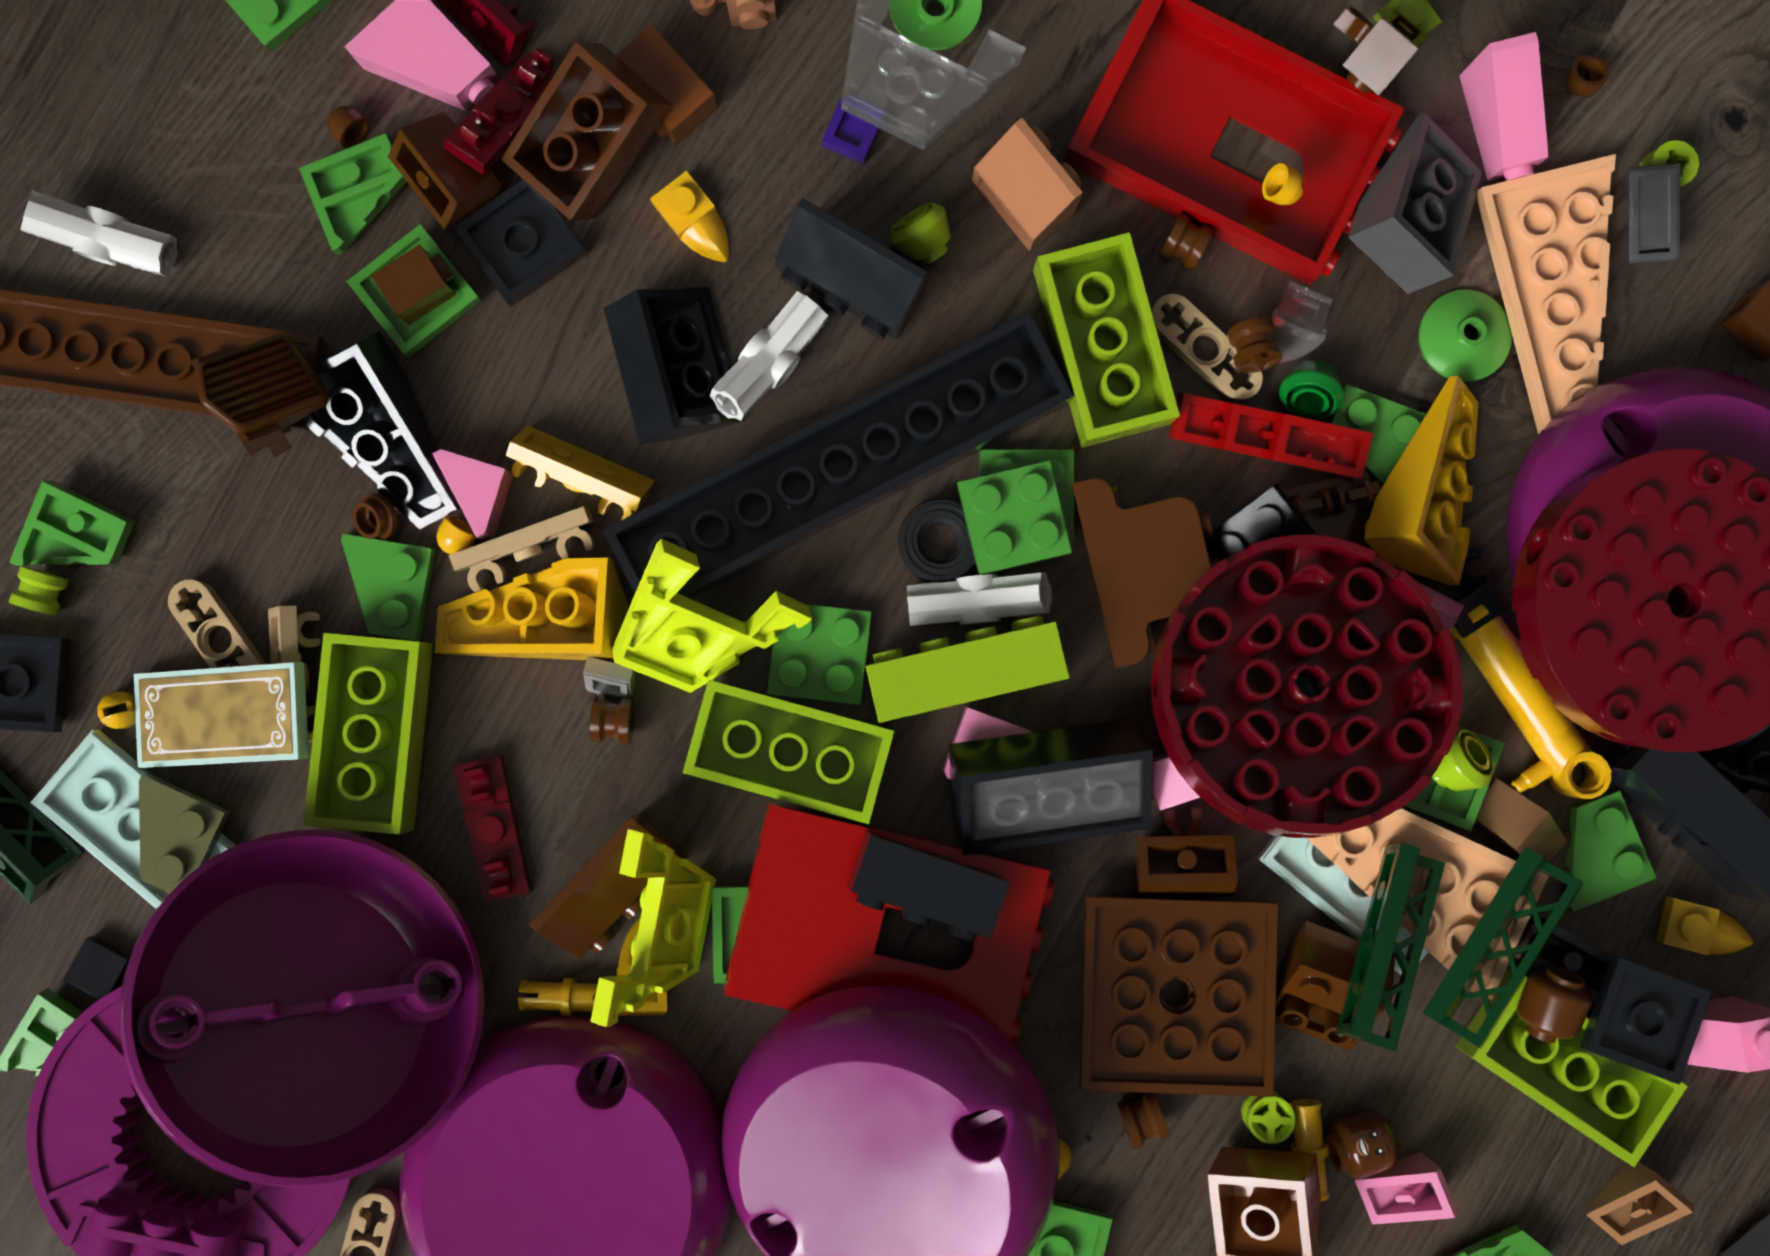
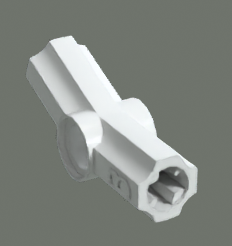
(99, 234)
(769, 357)
(979, 599)

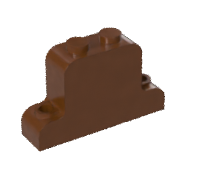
(1140, 561)

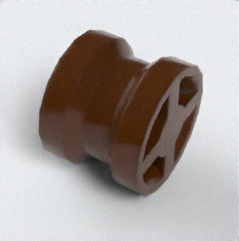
(1187, 241)
(1254, 345)
(612, 719)
(1143, 1120)

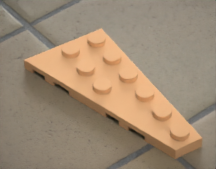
(1553, 275)
(1465, 890)

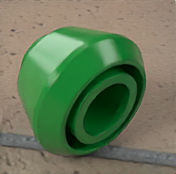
(1312, 390)

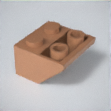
(1028, 184)

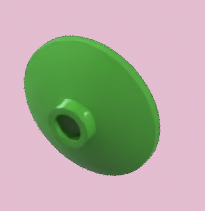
(935, 32)
(1447, 347)

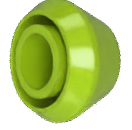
(922, 233)
(1466, 764)

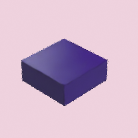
(849, 135)

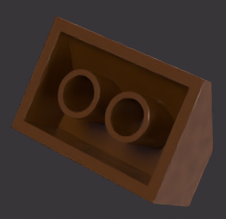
(598, 894)

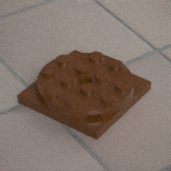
(1223, 1028)

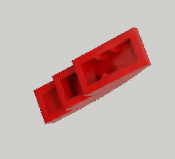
(1271, 435)

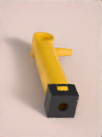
(1531, 708)

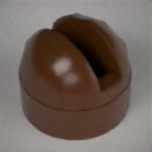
(1595, 76)
(348, 126)

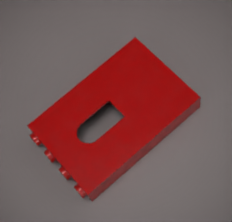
(1169, 102)
(811, 937)

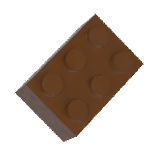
(585, 131)

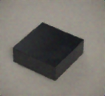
(97, 967)

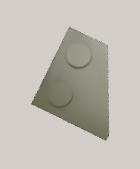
(175, 832)

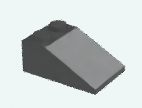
(1418, 208)

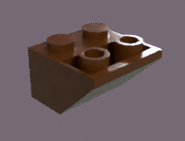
(1315, 983)

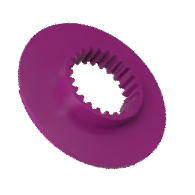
(95, 1181)

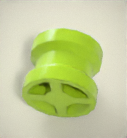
(1674, 152)
(38, 590)
(1274, 1123)

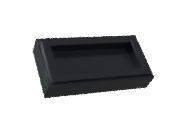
(1653, 212)

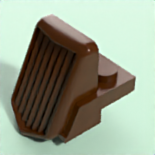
(260, 390)

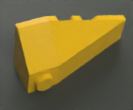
(1421, 503)
(552, 614)

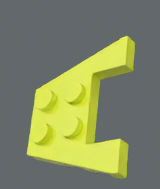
(684, 639)
(669, 931)

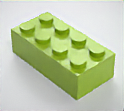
(1105, 340)
(966, 671)
(368, 734)
(788, 751)
(1590, 1092)

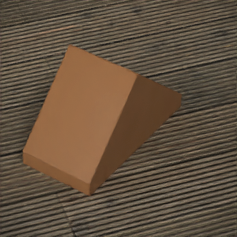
(1518, 822)
(1637, 1204)

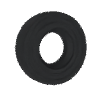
(911, 549)

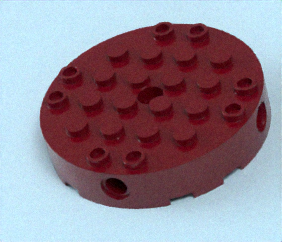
(1599, 613)
(1378, 673)

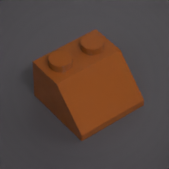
(1265, 1202)

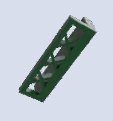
(16, 862)
(1486, 937)
(1380, 943)

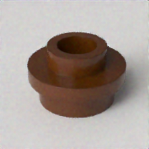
(375, 517)

